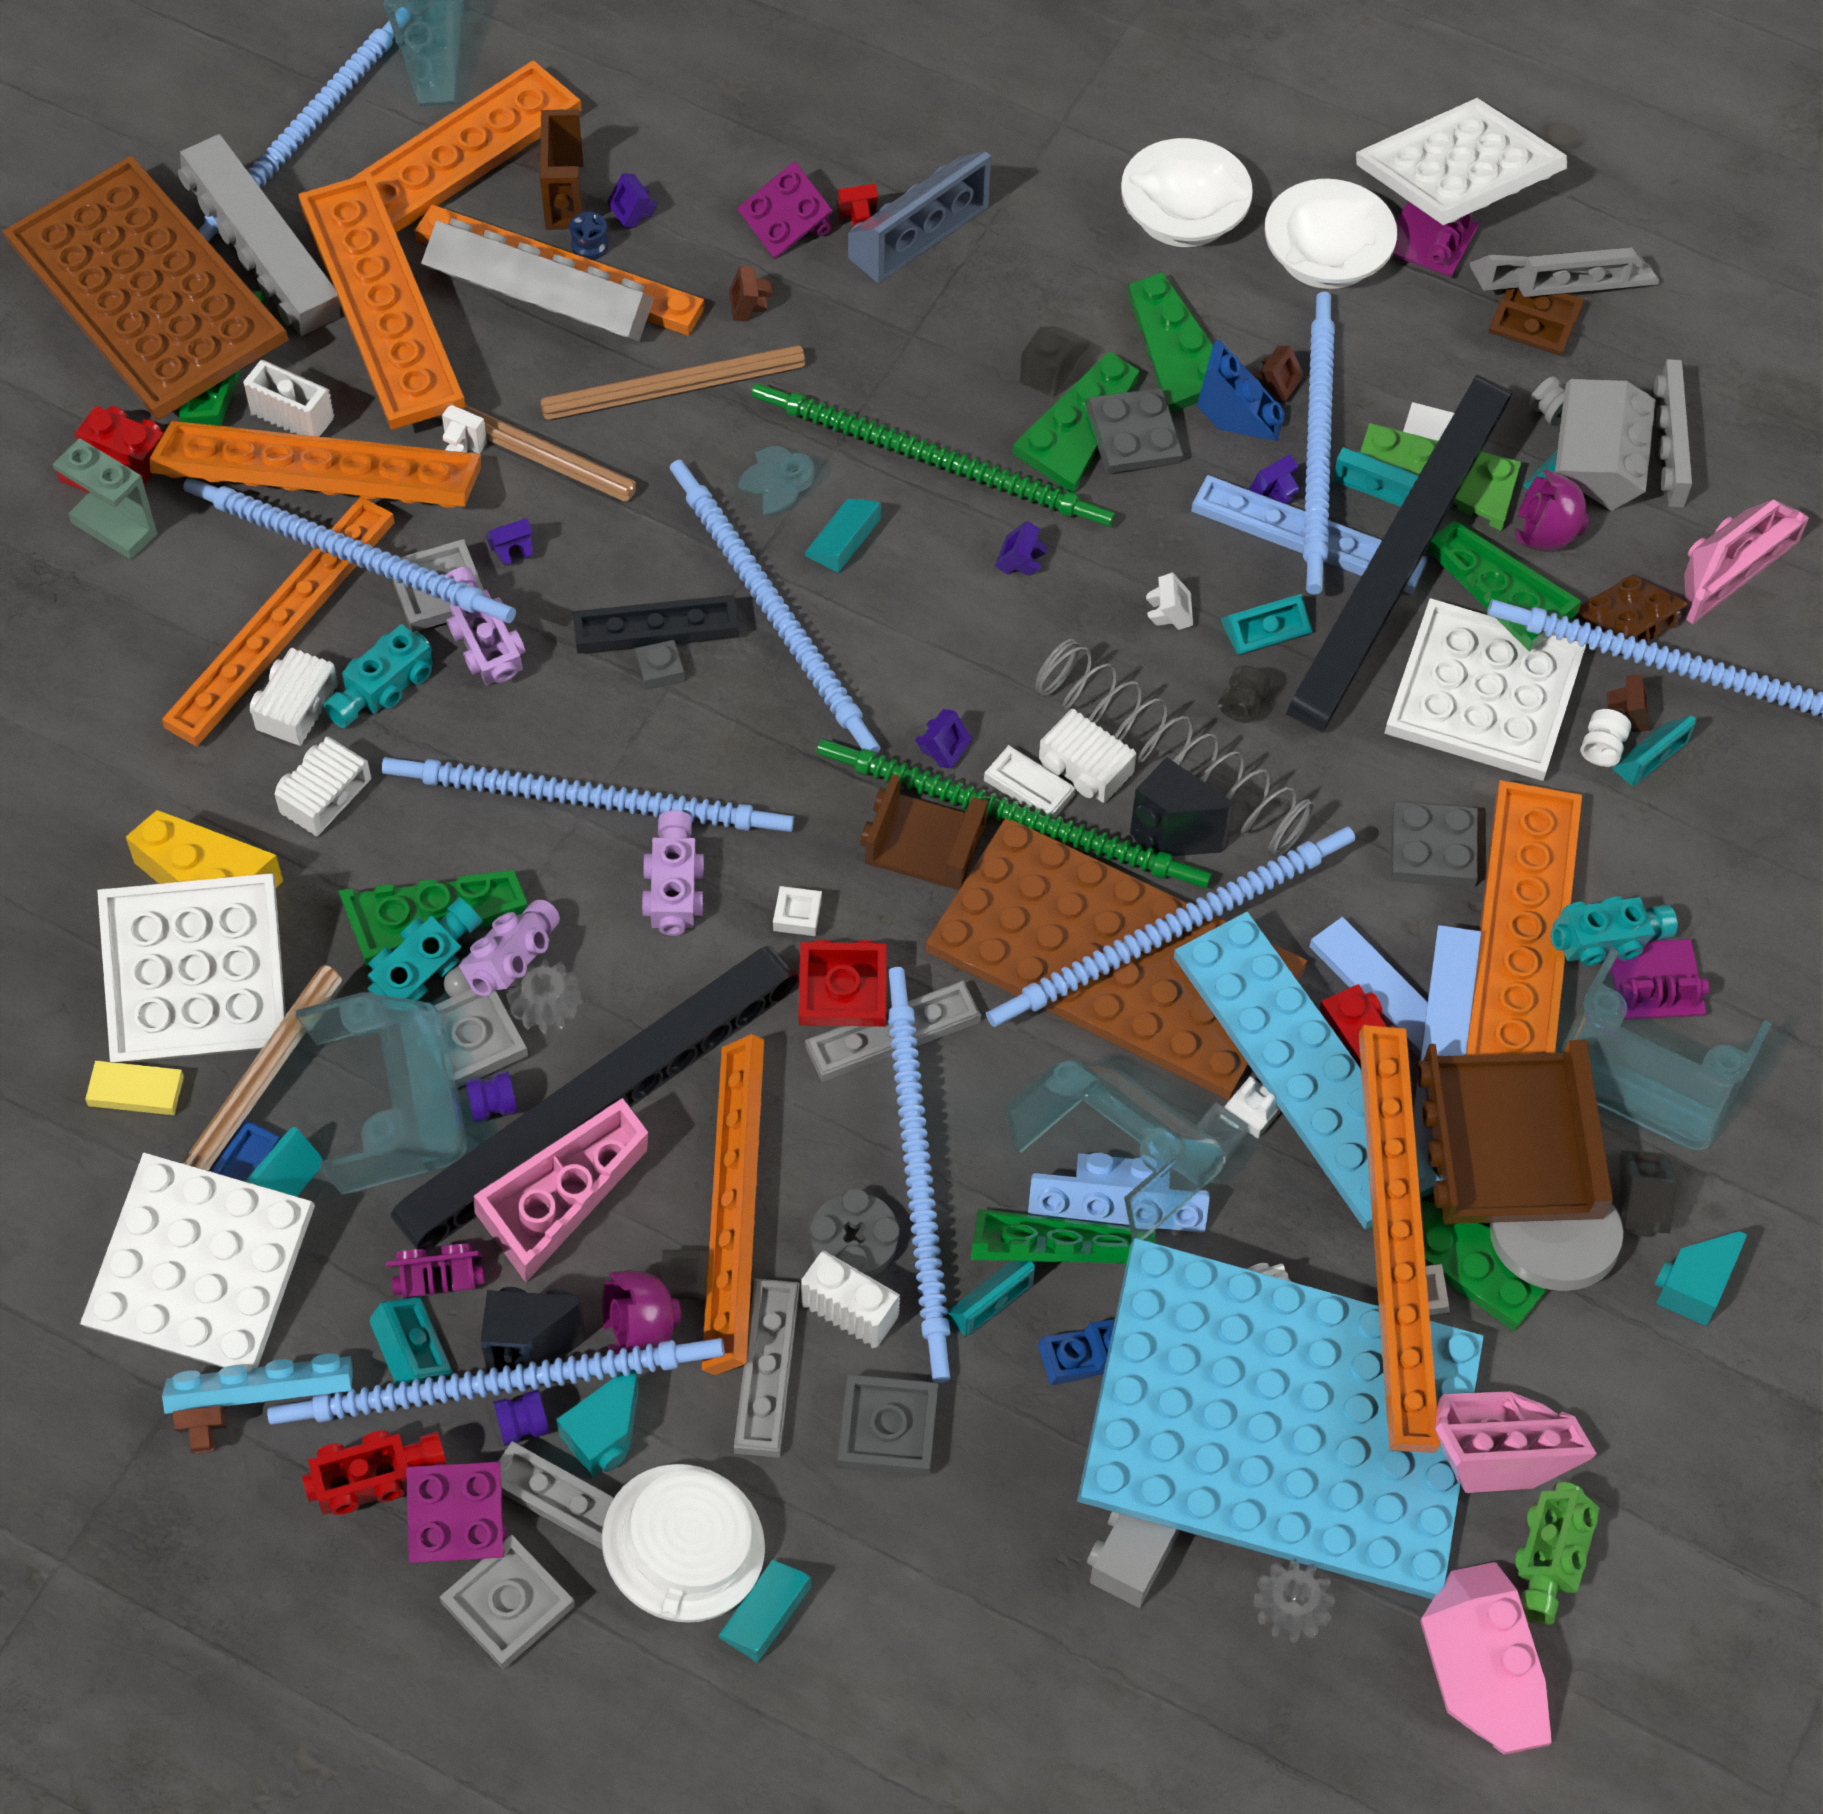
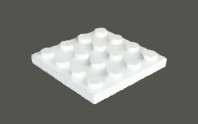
(1461, 161)
(1483, 692)
(191, 967)
(198, 1264)

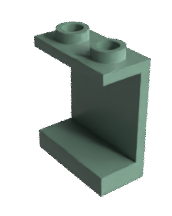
(116, 504)

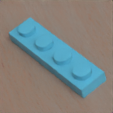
(273, 1382)

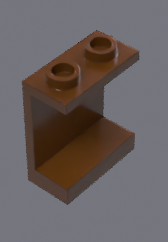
(559, 162)
(923, 837)

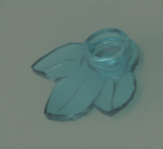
(774, 477)

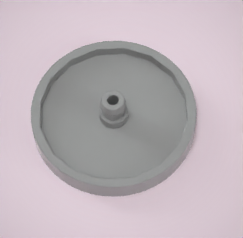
(1560, 1253)

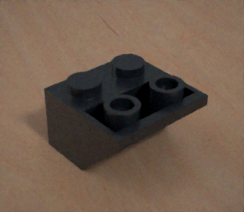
(529, 1327)

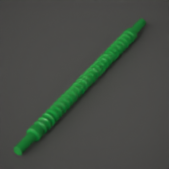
(1067, 503)
(1160, 864)

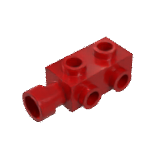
(361, 1468)

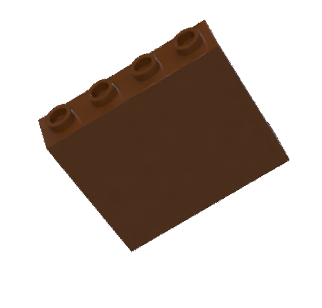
(1515, 1136)

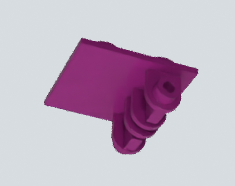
(786, 210)
(1430, 243)
(1661, 981)
(413, 1262)
(455, 1512)

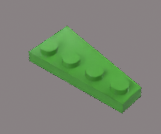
(1486, 488)

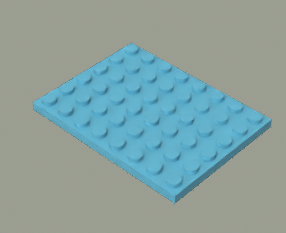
(1265, 1422)

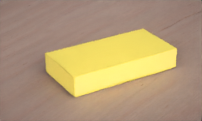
(134, 1088)

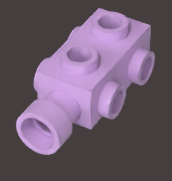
(488, 642)
(673, 871)
(509, 948)

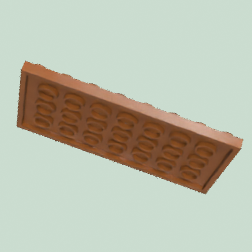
(145, 287)
(1047, 905)

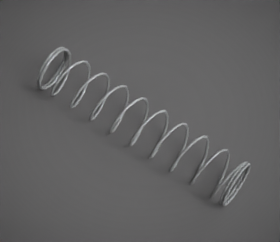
(1050, 664)

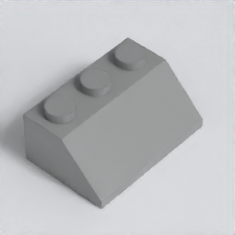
(1606, 439)

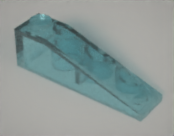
(430, 45)

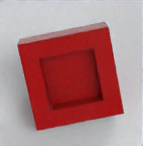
(857, 202)

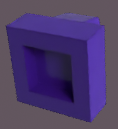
(631, 201)
(1277, 480)
(508, 536)
(1018, 549)
(944, 739)

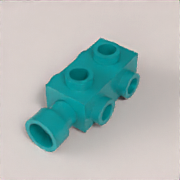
(381, 675)
(1618, 925)
(415, 960)

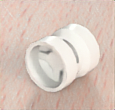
(1605, 737)

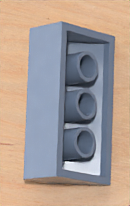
(921, 216)

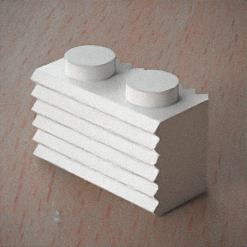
(288, 400)
(293, 696)
(1087, 756)
(321, 785)
(849, 1299)

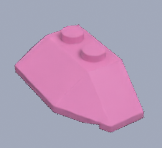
(1738, 553)
(1507, 1441)
(1488, 1659)

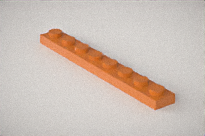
(670, 306)
(272, 628)
(734, 1202)

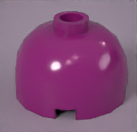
(1552, 513)
(638, 1310)

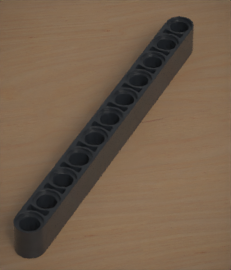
(1398, 554)
(626, 1073)

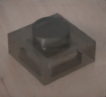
(685, 1273)

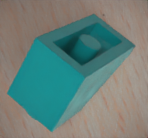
(1699, 1277)
(602, 1424)

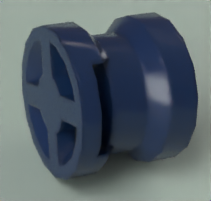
(588, 235)

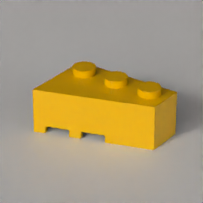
(182, 852)

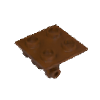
(1633, 609)

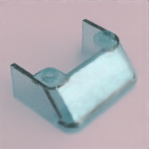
(1652, 1082)
(426, 1118)
(1171, 1145)

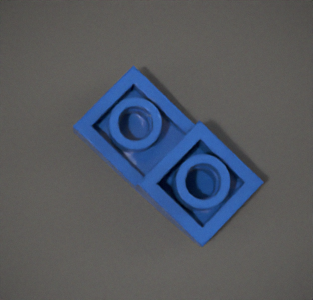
(1076, 1354)

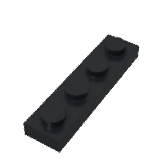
(655, 623)

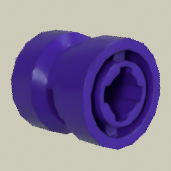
(491, 1095)
(521, 1417)

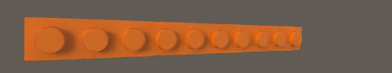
(1398, 1241)

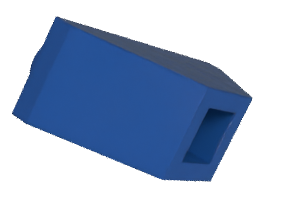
(1237, 399)

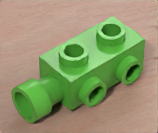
(1555, 1549)

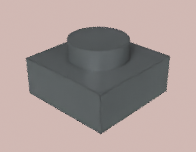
(659, 664)

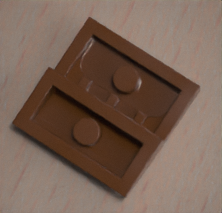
(1537, 320)

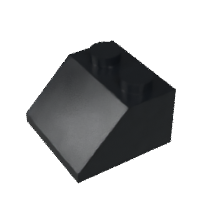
(1180, 813)

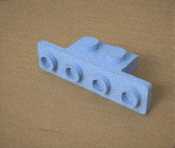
(1100, 1191)

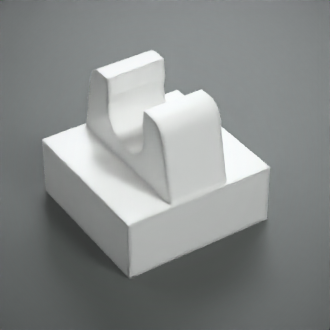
(463, 430)
(1173, 603)
(1254, 1106)

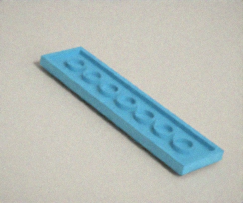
(1290, 1052)

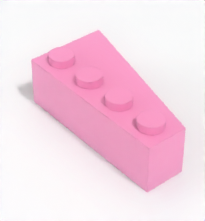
(559, 1187)

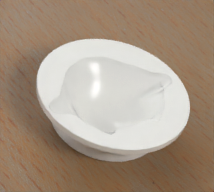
(1186, 191)
(1330, 232)
(683, 1543)

